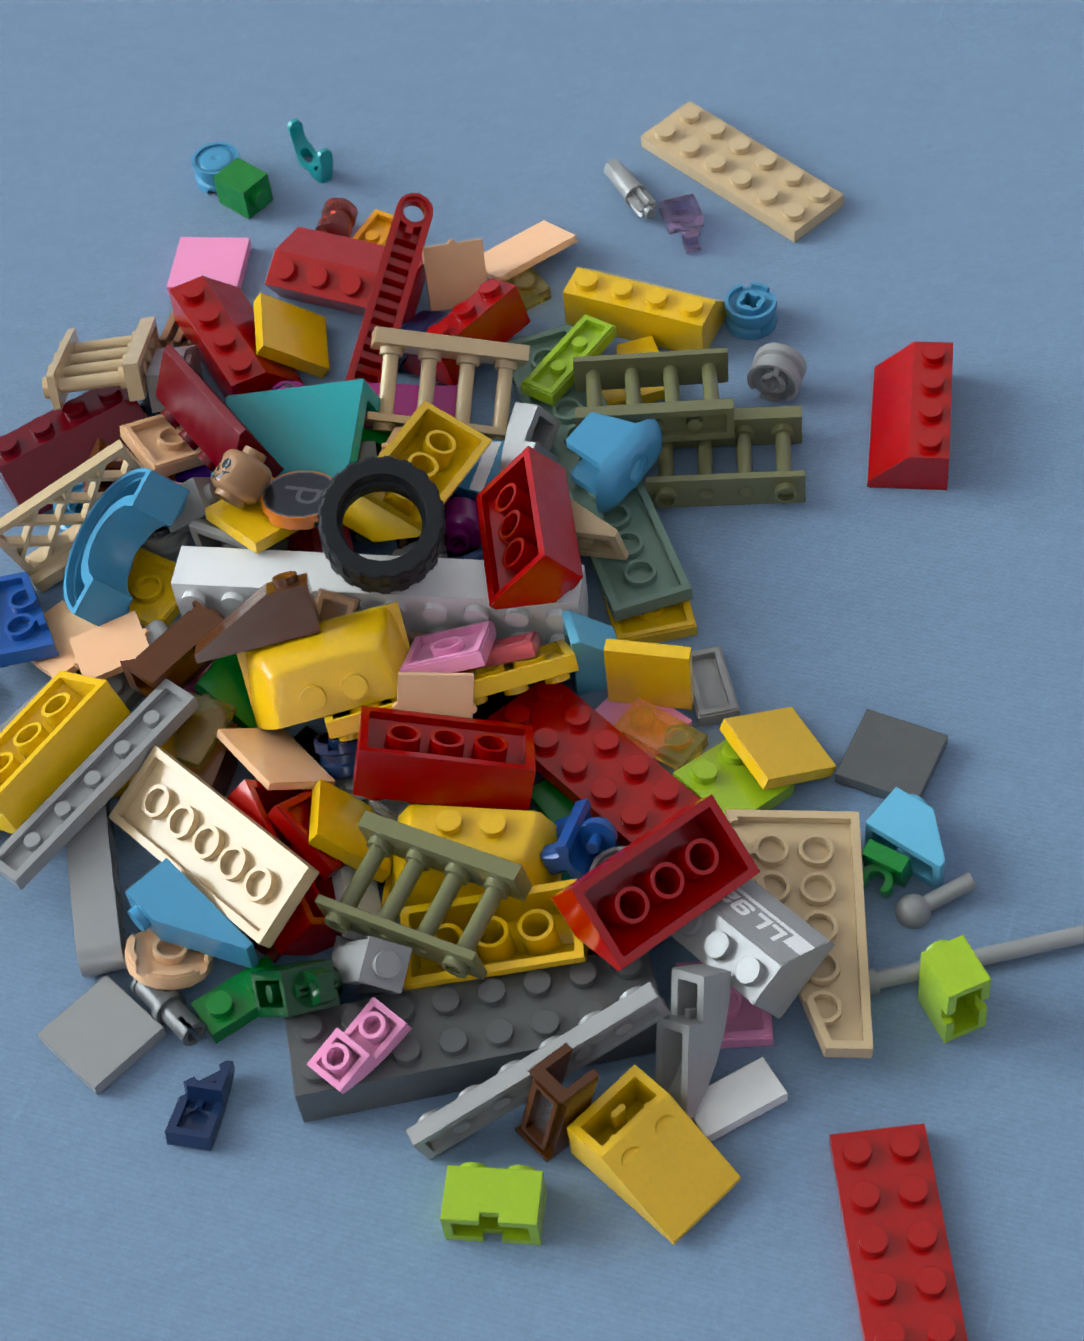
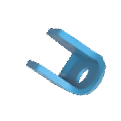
(613, 456)

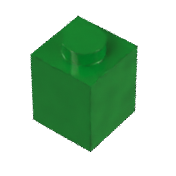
(243, 188)

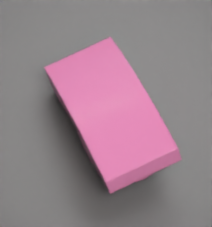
(359, 1049)

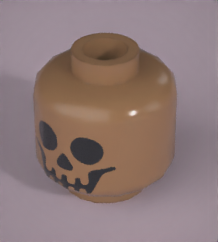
(241, 477)

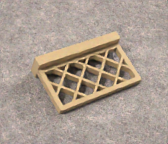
(48, 562)

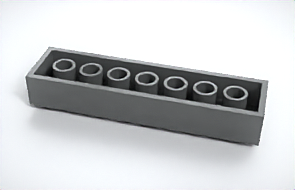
(464, 1032)

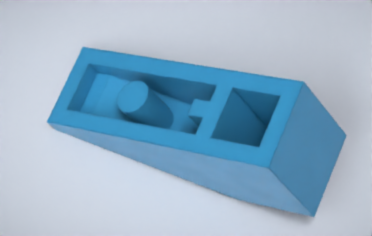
(185, 916)

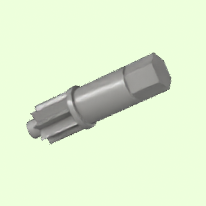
(633, 192)

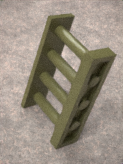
(677, 419)
(752, 426)
(425, 851)

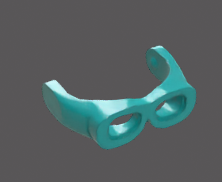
(322, 160)

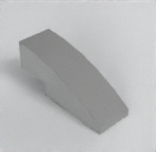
(530, 427)
(692, 1033)

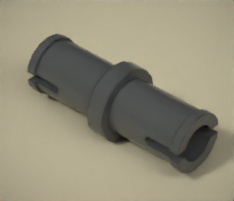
(171, 1010)

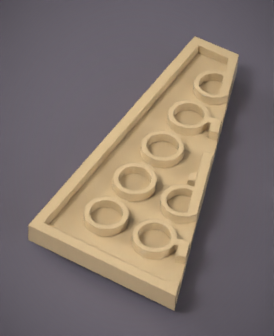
(817, 872)

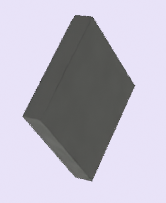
(890, 755)

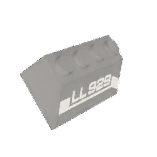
(760, 943)

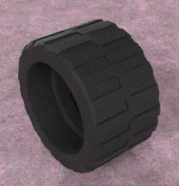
(372, 476)

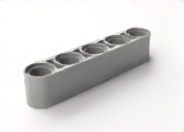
(96, 896)

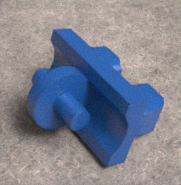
(578, 841)

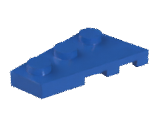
(22, 623)

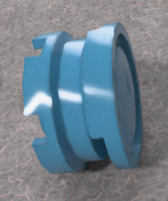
(209, 161)
(750, 311)

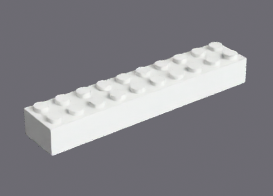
(446, 599)

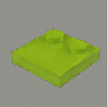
(729, 781)

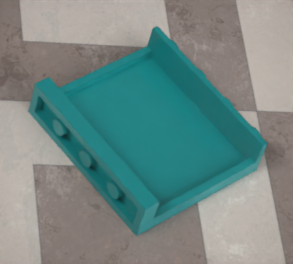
(309, 425)

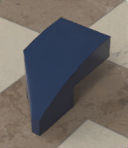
(201, 1110)

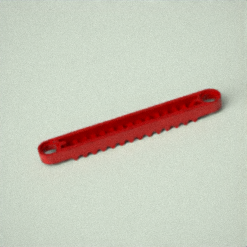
(391, 285)

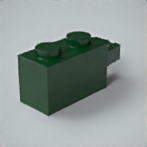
(296, 988)

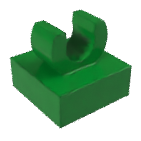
(887, 864)

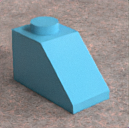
(587, 641)
(910, 828)

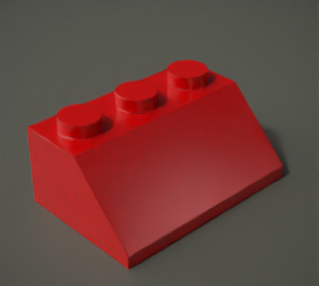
(488, 314)

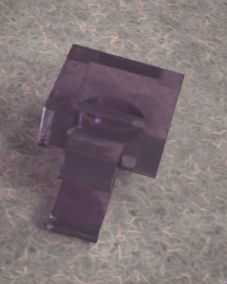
(683, 216)

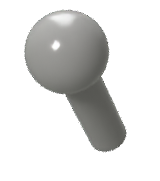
(915, 910)

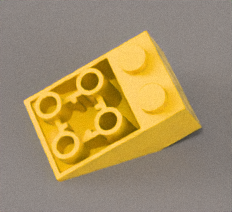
(651, 1154)

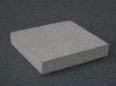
(101, 1034)

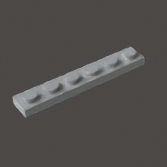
(94, 783)
(510, 1088)

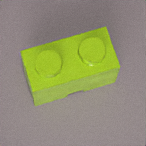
(953, 988)
(493, 1201)

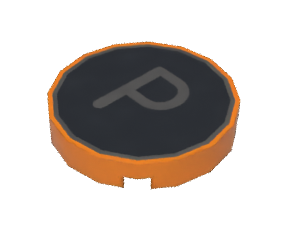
(294, 499)

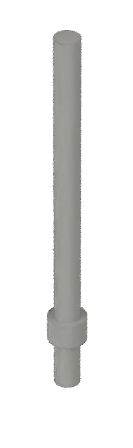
(986, 955)

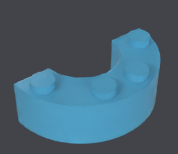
(110, 538)

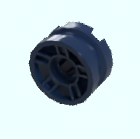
(336, 756)

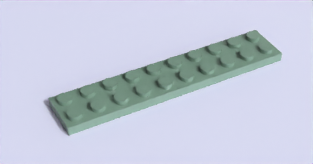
(652, 572)

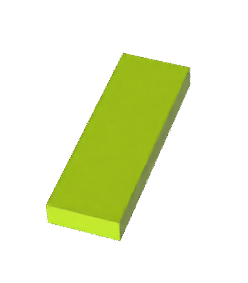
(555, 372)

